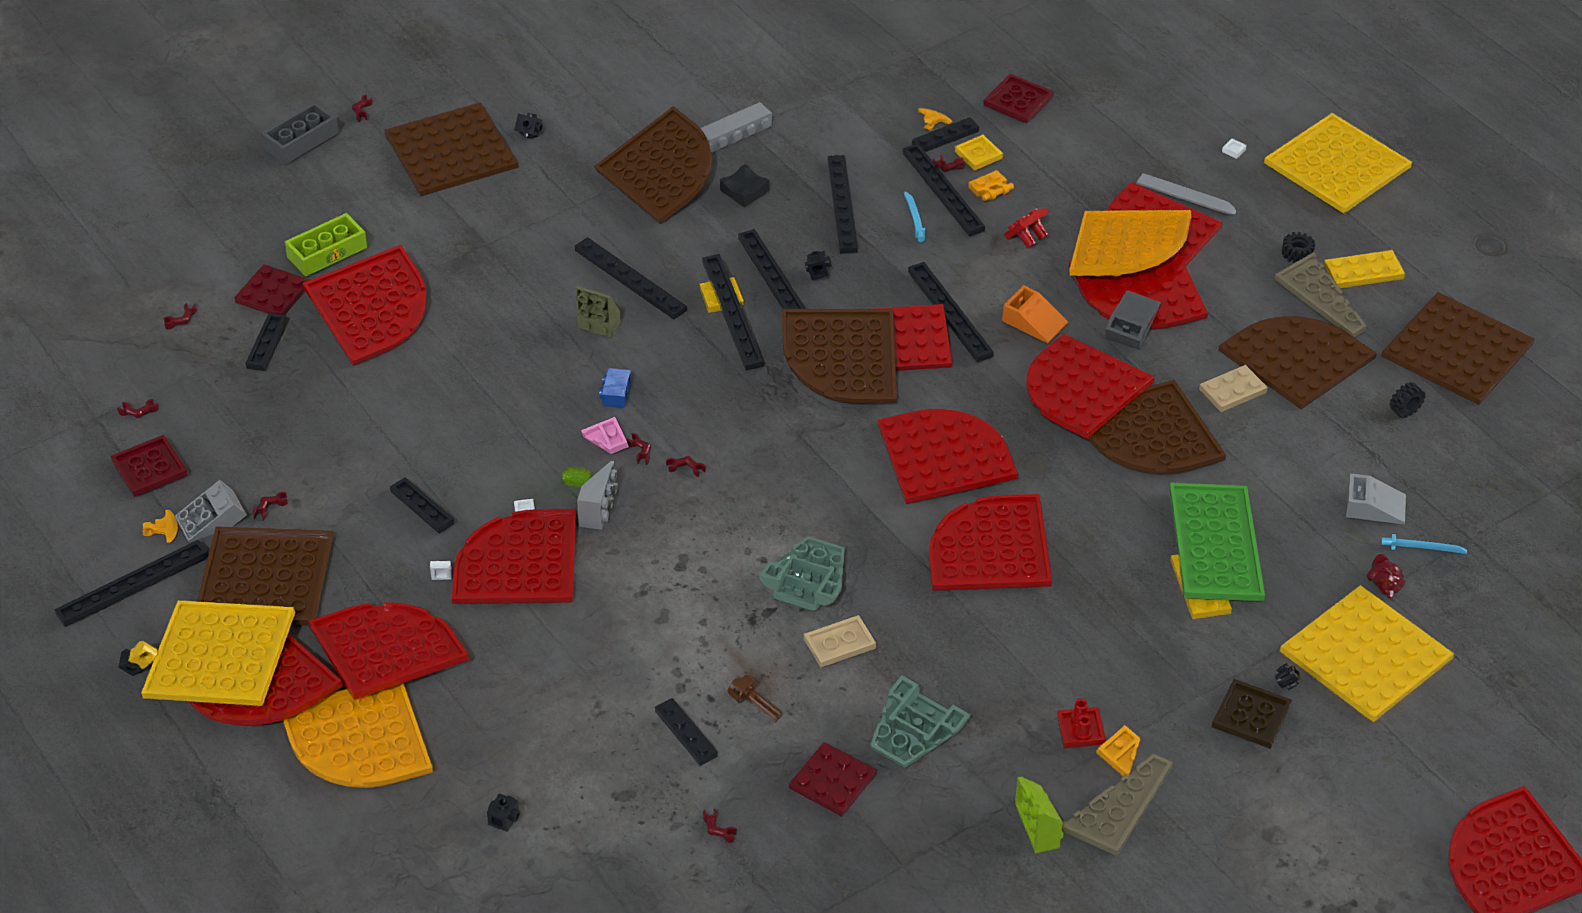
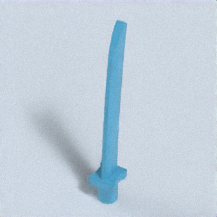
(919, 230)
(1393, 542)

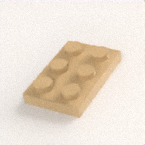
(1233, 388)
(839, 641)

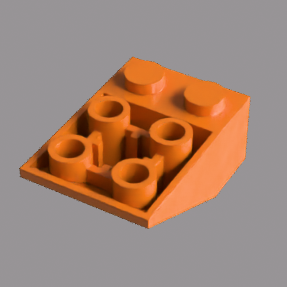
(1033, 315)

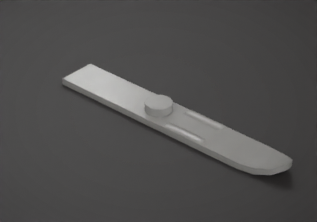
(1186, 194)

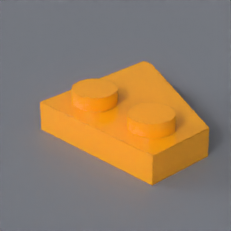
(1120, 750)

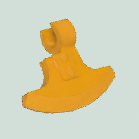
(932, 117)
(167, 526)

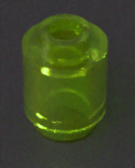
(576, 476)

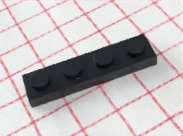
(946, 134)
(266, 342)
(422, 505)
(686, 731)

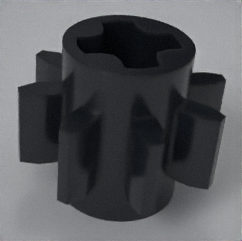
(1287, 676)

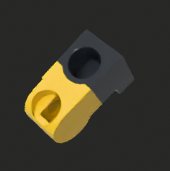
(139, 656)

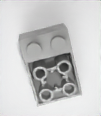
(597, 498)
(1374, 500)
(212, 509)

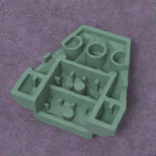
(807, 574)
(914, 724)

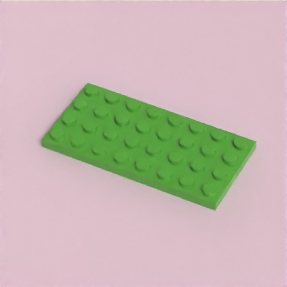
(1216, 542)

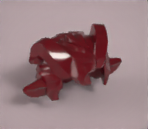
(1386, 575)

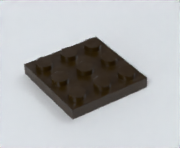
(1252, 713)

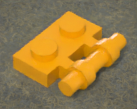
(990, 186)

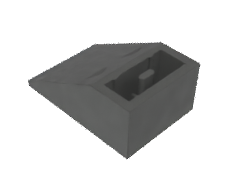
(1132, 320)

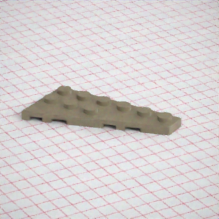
(1320, 292)
(1117, 810)

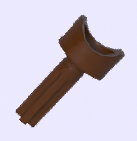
(745, 690)

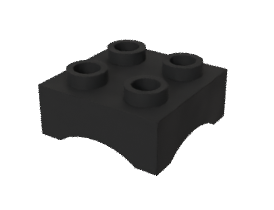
(744, 185)

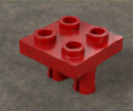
(1031, 220)
(1081, 726)

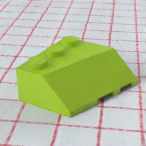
(1038, 816)

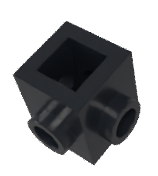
(528, 125)
(818, 264)
(503, 812)

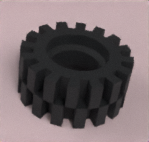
(1297, 240)
(1407, 399)

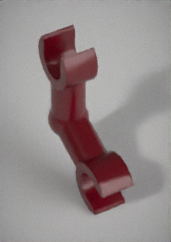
(357, 107)
(958, 164)
(170, 322)
(149, 407)
(642, 444)
(687, 460)
(261, 509)
(713, 830)

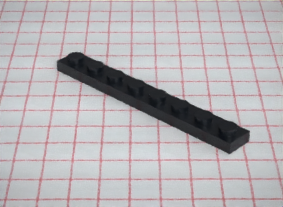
(944, 190)
(842, 204)
(769, 270)
(631, 278)
(732, 312)
(954, 315)
(131, 583)

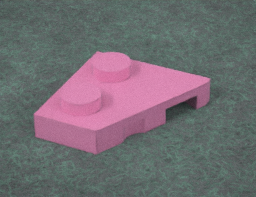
(606, 435)

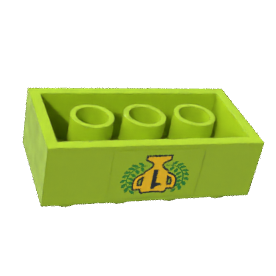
(326, 244)

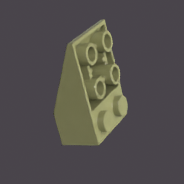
(597, 312)

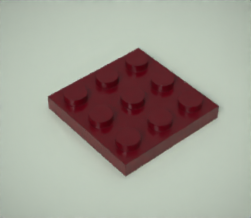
(1018, 98)
(271, 291)
(149, 465)
(832, 779)

